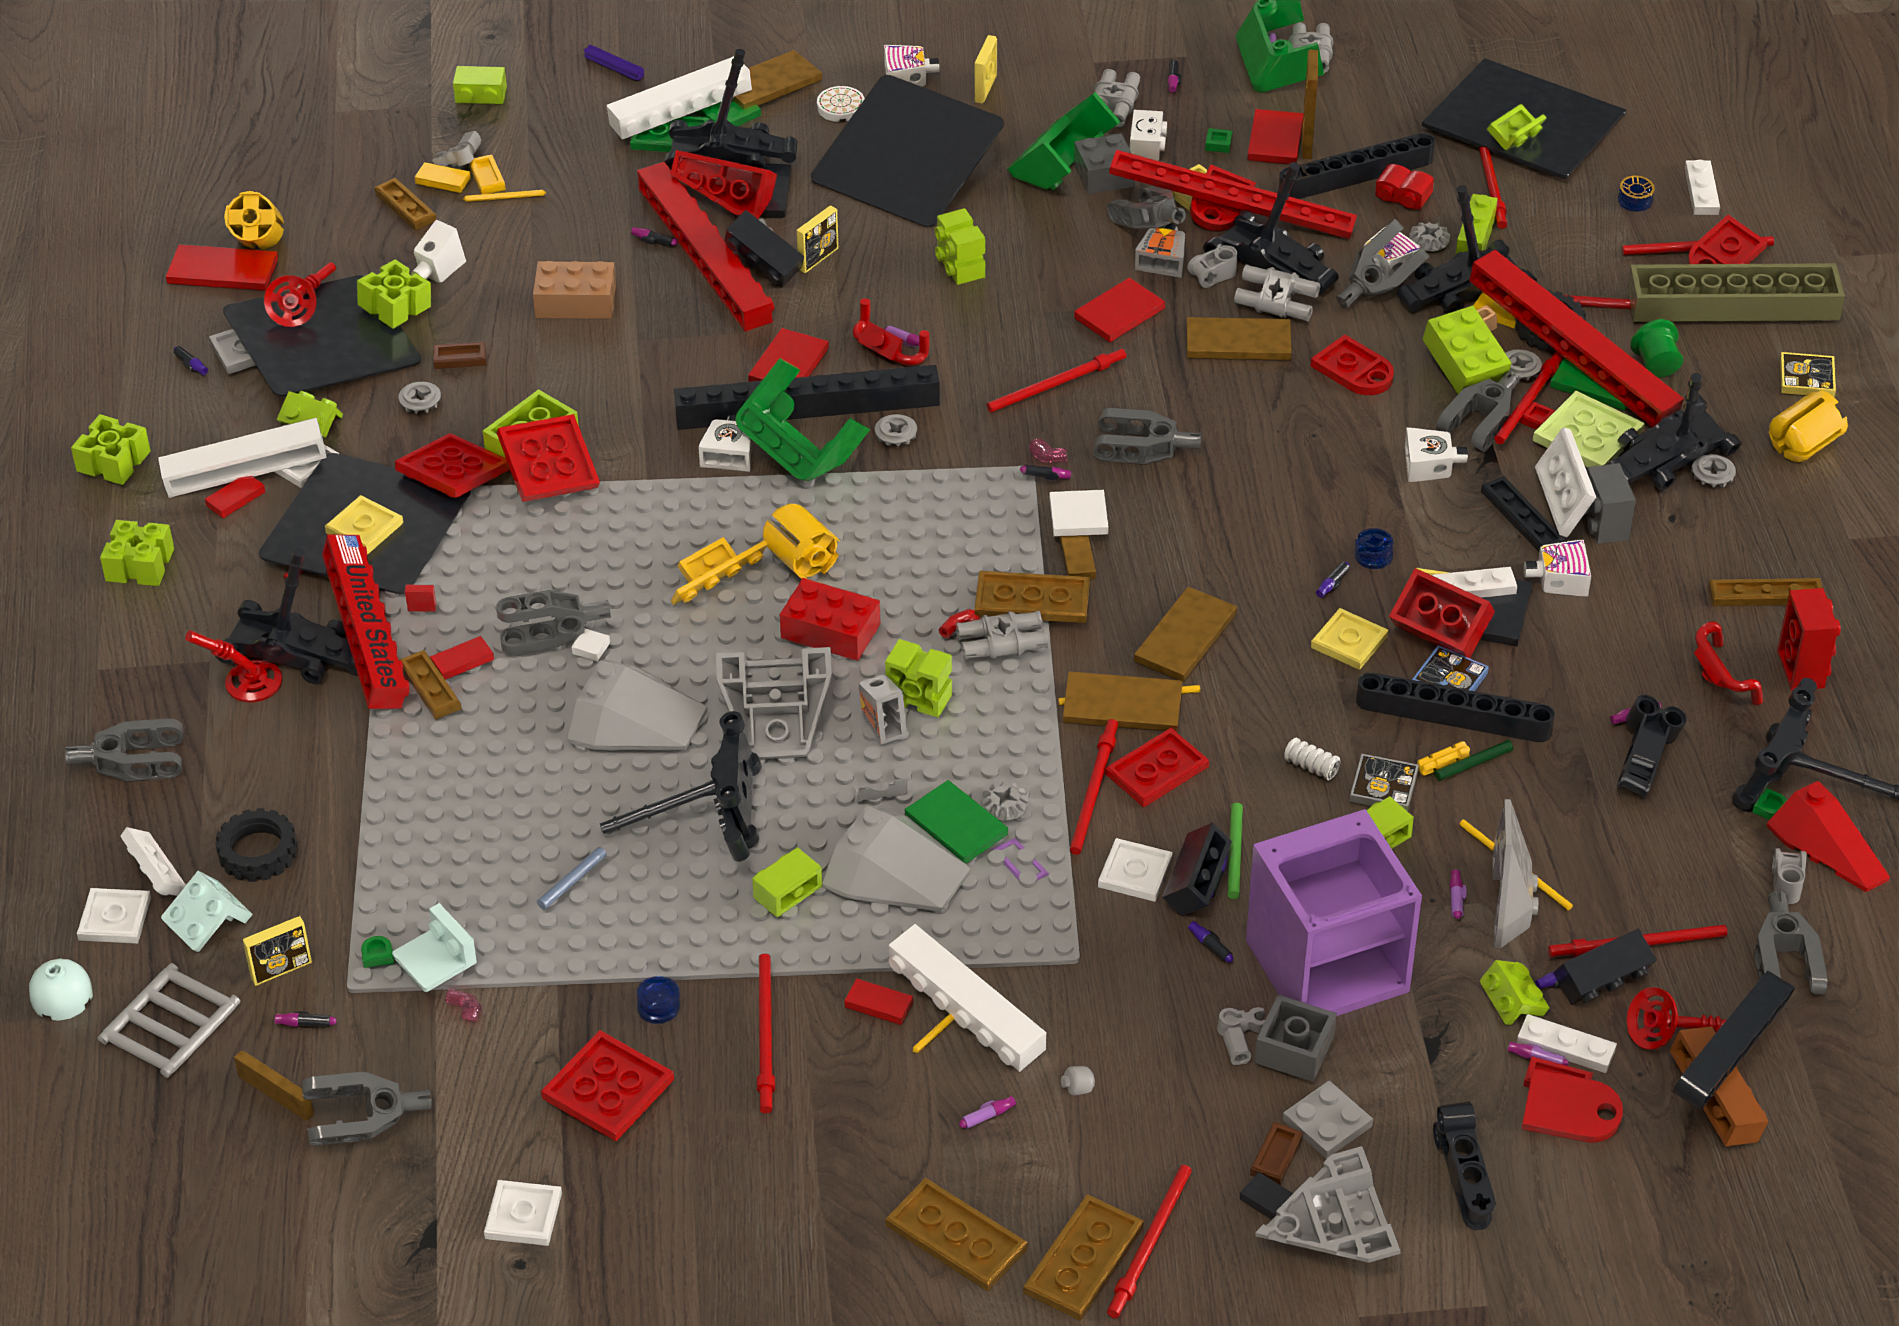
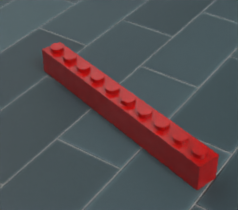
(705, 247)
(1575, 338)

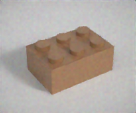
(574, 290)

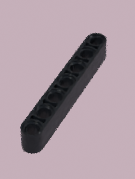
(1360, 165)
(1455, 707)
(1733, 1040)

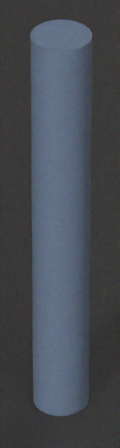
(571, 878)

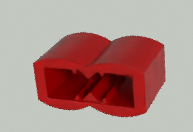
(1404, 186)

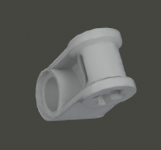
(1215, 267)
(1788, 874)

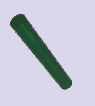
(1473, 760)

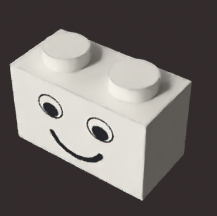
(1148, 134)

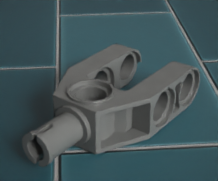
(1154, 210)
(1364, 264)
(1490, 400)
(1158, 445)
(568, 622)
(110, 746)
(1789, 932)
(372, 1088)

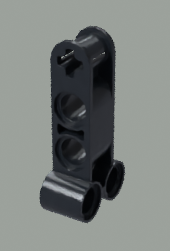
(1652, 730)
(1456, 1134)

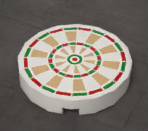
(839, 103)

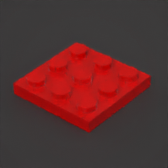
(548, 457)
(452, 465)
(607, 1085)

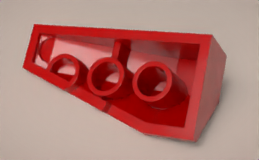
(726, 182)
(1822, 828)

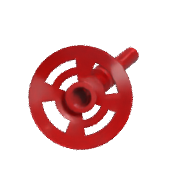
(295, 296)
(250, 672)
(1661, 1019)

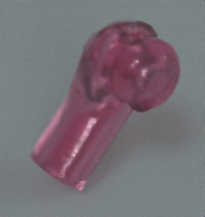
(1046, 453)
(465, 1000)

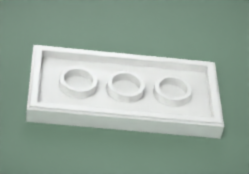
(1565, 482)

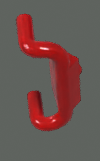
(886, 342)
(1715, 669)

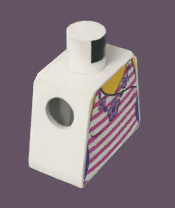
(909, 63)
(1394, 253)
(1561, 568)

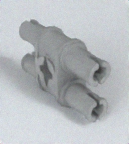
(1321, 36)
(1118, 95)
(1272, 282)
(1002, 635)

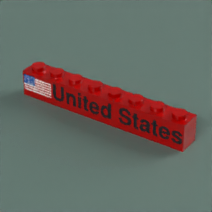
(365, 622)

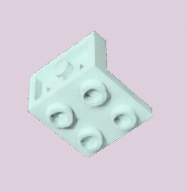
(202, 909)
(438, 952)

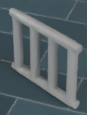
(186, 1045)

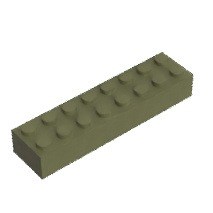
(1735, 292)

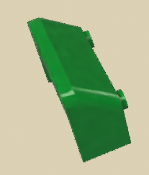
(1277, 62)
(1053, 151)
(765, 422)

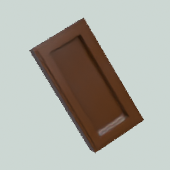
(459, 355)
(1277, 1152)

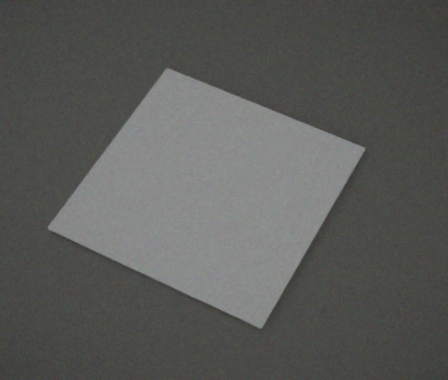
(502, 807)

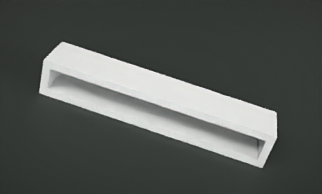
(674, 99)
(242, 457)
(967, 998)

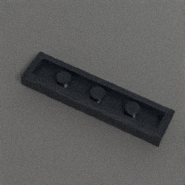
(1521, 513)

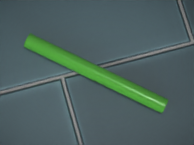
(1235, 851)

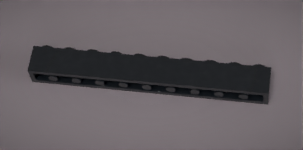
(817, 395)

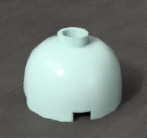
(60, 989)

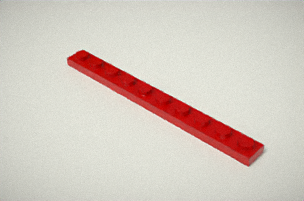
(1231, 193)

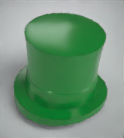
(1658, 347)

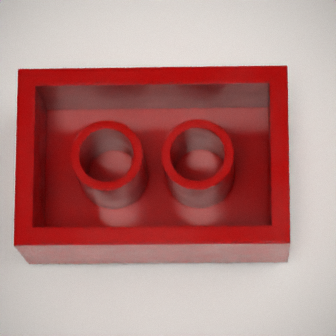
(1441, 613)
(831, 618)
(1808, 637)

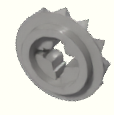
(1428, 242)
(1525, 359)
(425, 390)
(897, 423)
(1722, 466)
(1010, 808)

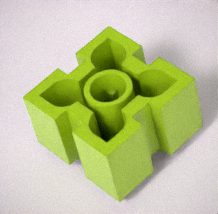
(960, 246)
(394, 293)
(111, 449)
(137, 552)
(921, 676)

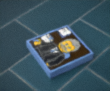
(1452, 670)

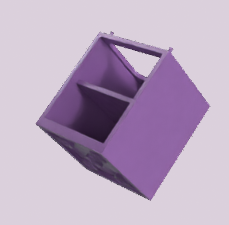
(1333, 915)

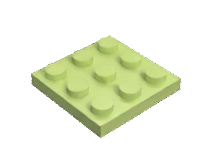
(1593, 428)

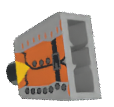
(1161, 251)
(883, 698)

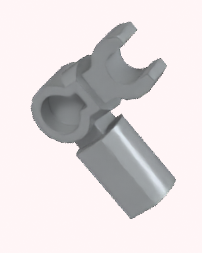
(460, 154)
(1233, 1025)

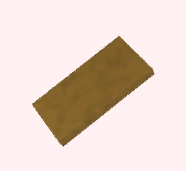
(778, 78)
(1309, 104)
(1238, 338)
(1055, 596)
(1185, 634)
(1127, 699)
(956, 1234)
(1083, 1257)

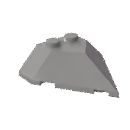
(1336, 1212)

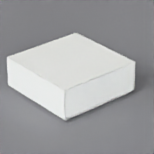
(591, 644)

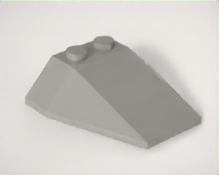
(776, 699)
(632, 711)
(893, 863)
(1514, 869)

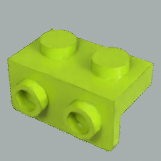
(1515, 127)
(304, 407)
(1513, 991)

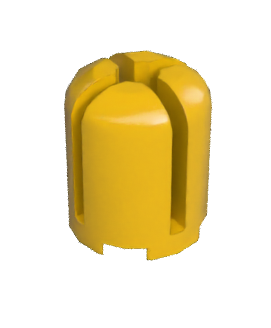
(254, 220)
(1807, 426)
(801, 541)

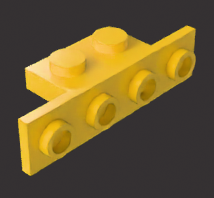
(711, 564)

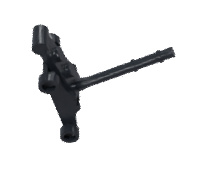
(727, 141)
(1270, 247)
(1451, 280)
(1674, 441)
(289, 635)
(1784, 748)
(731, 783)

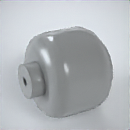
(1078, 1080)

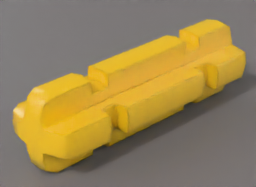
(1443, 758)

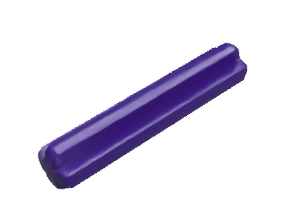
(614, 62)

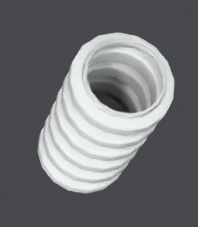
(1315, 760)

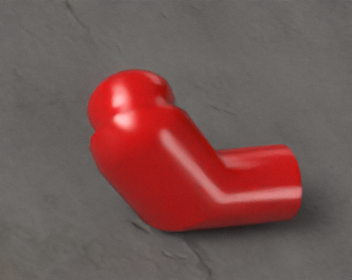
(949, 625)

